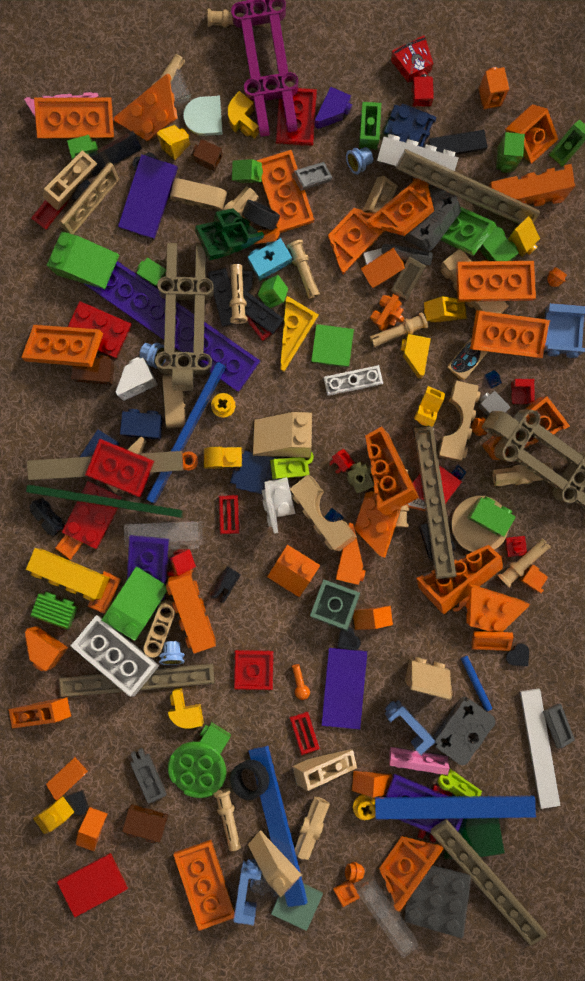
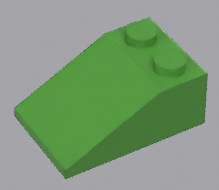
(82, 260)
(135, 603)

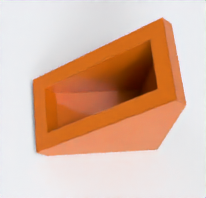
(372, 618)
(371, 783)
(91, 829)

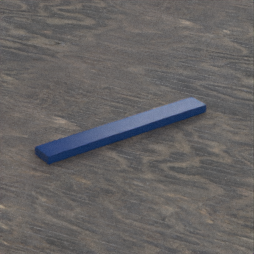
(188, 427)
(455, 807)
(278, 824)

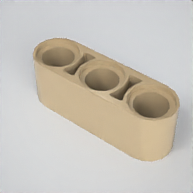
(198, 194)
(174, 404)
(155, 636)

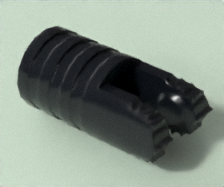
(225, 584)

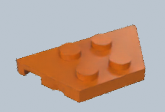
(150, 111)
(404, 210)
(352, 238)
(374, 526)
(492, 609)
(407, 867)

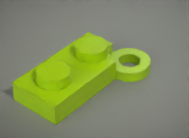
(290, 467)
(458, 785)

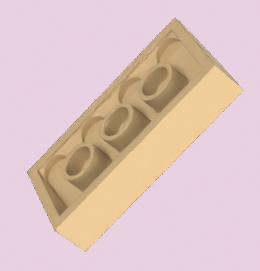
(89, 199)

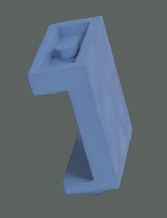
(564, 330)
(423, 739)
(245, 910)

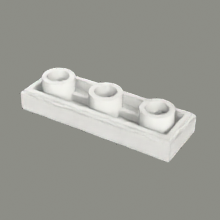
(341, 382)

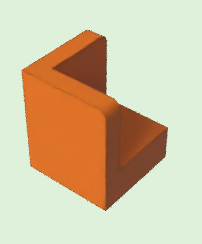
(533, 578)

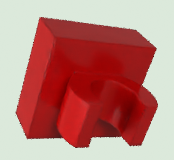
(343, 460)
(516, 546)

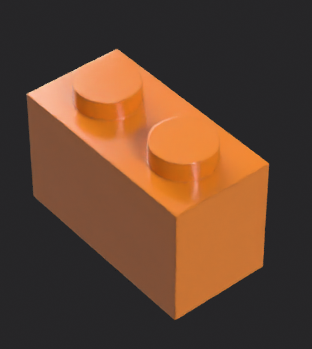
(493, 88)

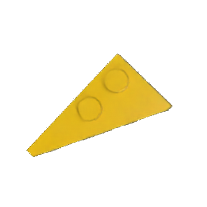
(297, 324)

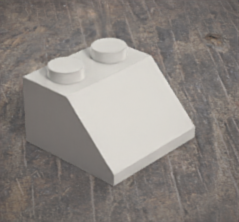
(135, 379)

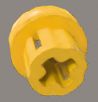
(221, 412)
(362, 801)

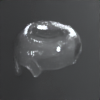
(258, 886)

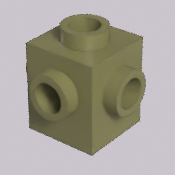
(360, 483)

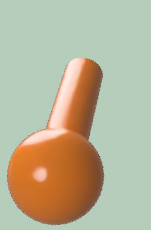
(302, 691)

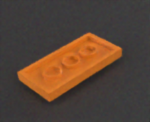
(74, 117)
(284, 192)
(495, 281)
(509, 334)
(62, 345)
(204, 884)

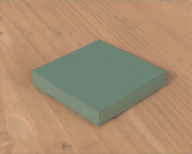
(298, 915)

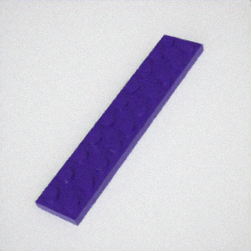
(147, 307)

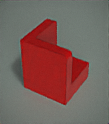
(422, 91)
(522, 391)
(181, 562)

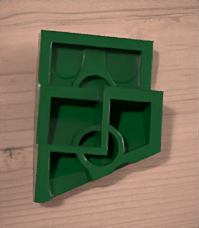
(226, 234)
(482, 835)

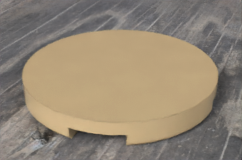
(469, 534)

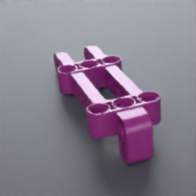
(279, 80)

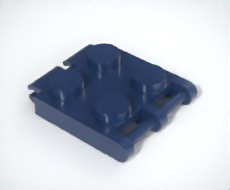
(409, 124)
(253, 473)

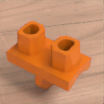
(391, 313)

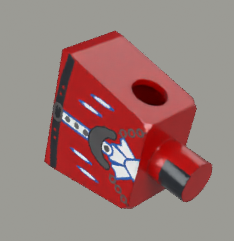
(413, 59)

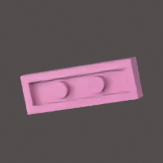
(413, 760)

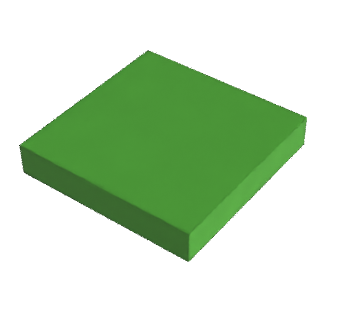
(332, 345)

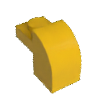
(238, 112)
(429, 406)
(222, 457)
(183, 715)

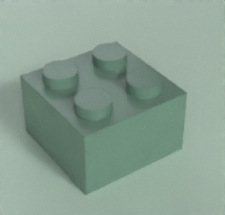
(335, 605)

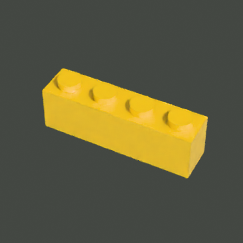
(67, 573)

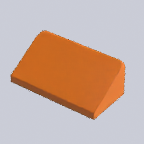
(383, 268)
(66, 778)

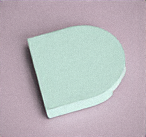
(204, 116)

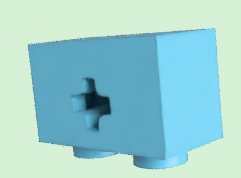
(264, 267)

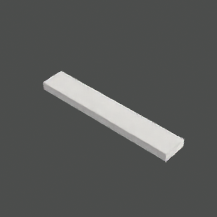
(539, 748)

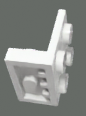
(277, 501)

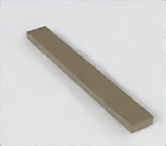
(465, 187)
(78, 466)
(434, 503)
(160, 678)
(488, 882)

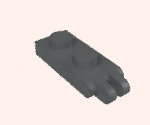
(404, 252)
(147, 776)

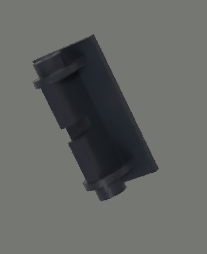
(42, 510)

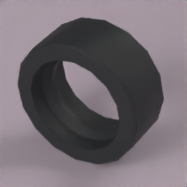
(260, 214)
(238, 785)

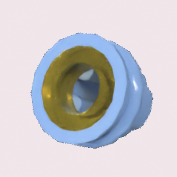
(359, 159)
(150, 352)
(171, 654)

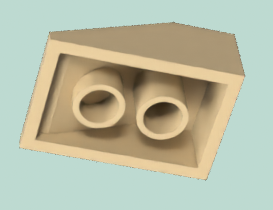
(283, 435)
(429, 678)

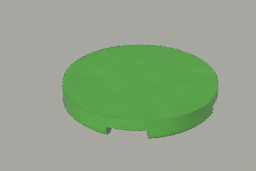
(197, 769)

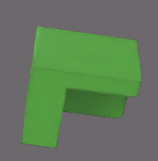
(273, 291)

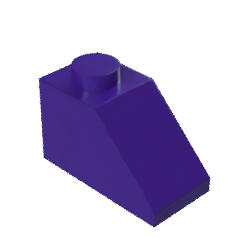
(333, 108)

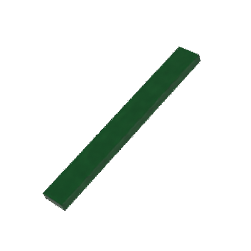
(104, 501)

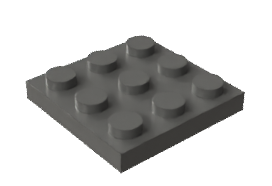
(440, 902)

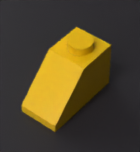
(173, 141)
(525, 237)
(444, 309)
(416, 353)
(53, 815)

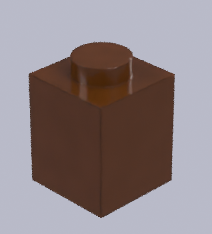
(207, 154)

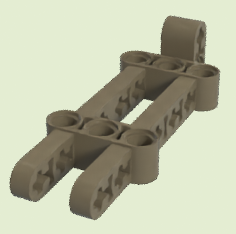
(183, 376)
(505, 426)

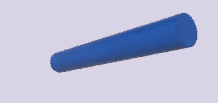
(476, 683)

